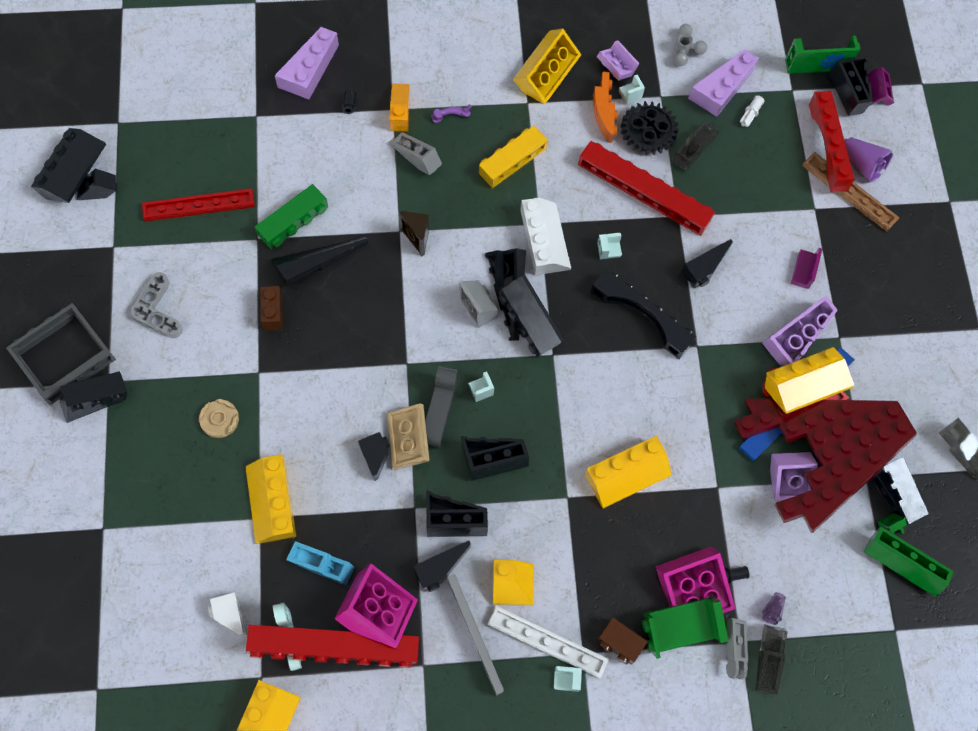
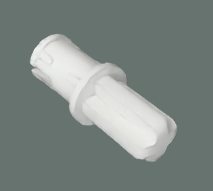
(752, 111)

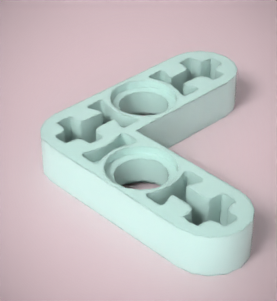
(284, 619)

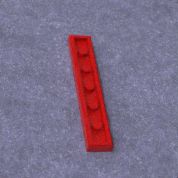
(198, 205)

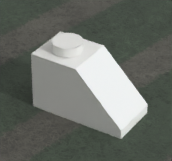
(228, 612)

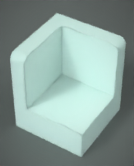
(633, 91)
(609, 246)
(482, 387)
(567, 678)

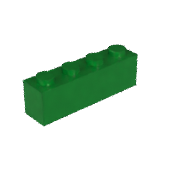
(291, 217)
(908, 561)

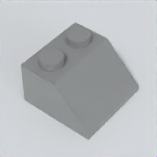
(477, 302)

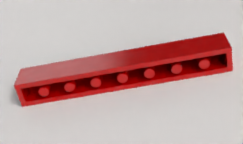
(646, 188)
(328, 644)

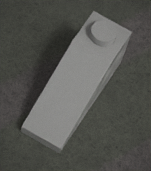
(417, 152)

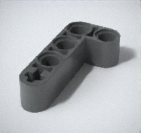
(440, 405)

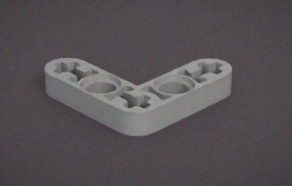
(149, 307)

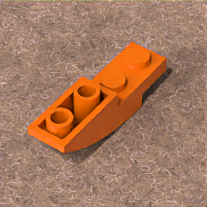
(604, 109)

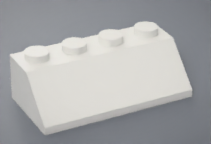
(544, 236)

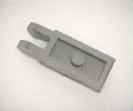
(737, 648)

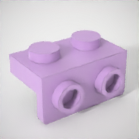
(618, 61)

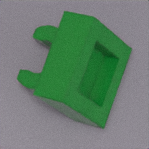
(893, 523)

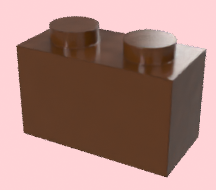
(271, 308)
(621, 641)

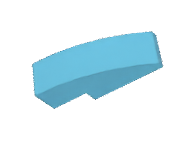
(321, 563)

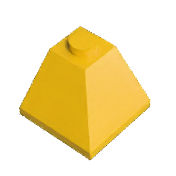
(513, 582)

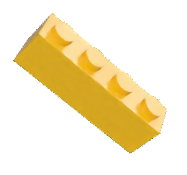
(512, 156)

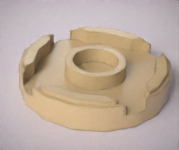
(219, 418)

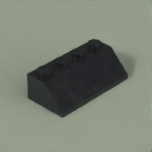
(68, 165)
(530, 316)

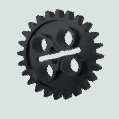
(649, 128)

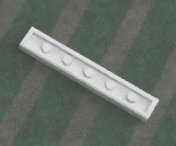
(548, 642)

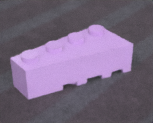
(307, 66)
(721, 85)
(795, 338)

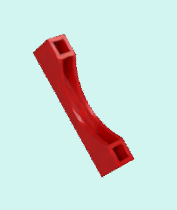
(838, 163)

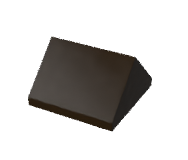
(416, 229)

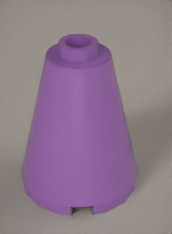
(868, 157)

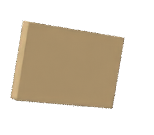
(408, 436)

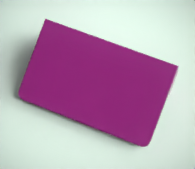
(881, 86)
(806, 268)

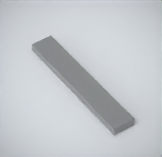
(475, 635)

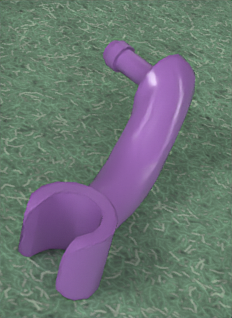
(437, 116)

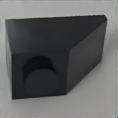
(97, 185)
(375, 452)

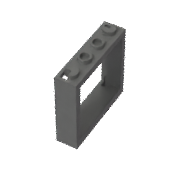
(43, 331)

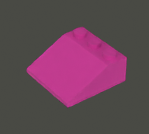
(696, 578)
(376, 607)

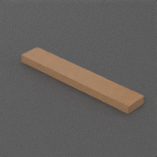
(855, 195)

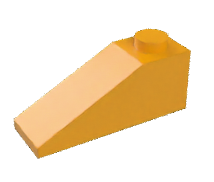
(399, 107)

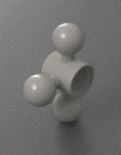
(684, 44)

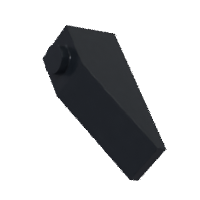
(703, 267)
(437, 569)

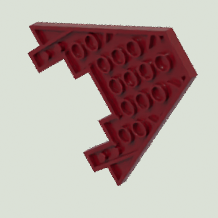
(848, 440)

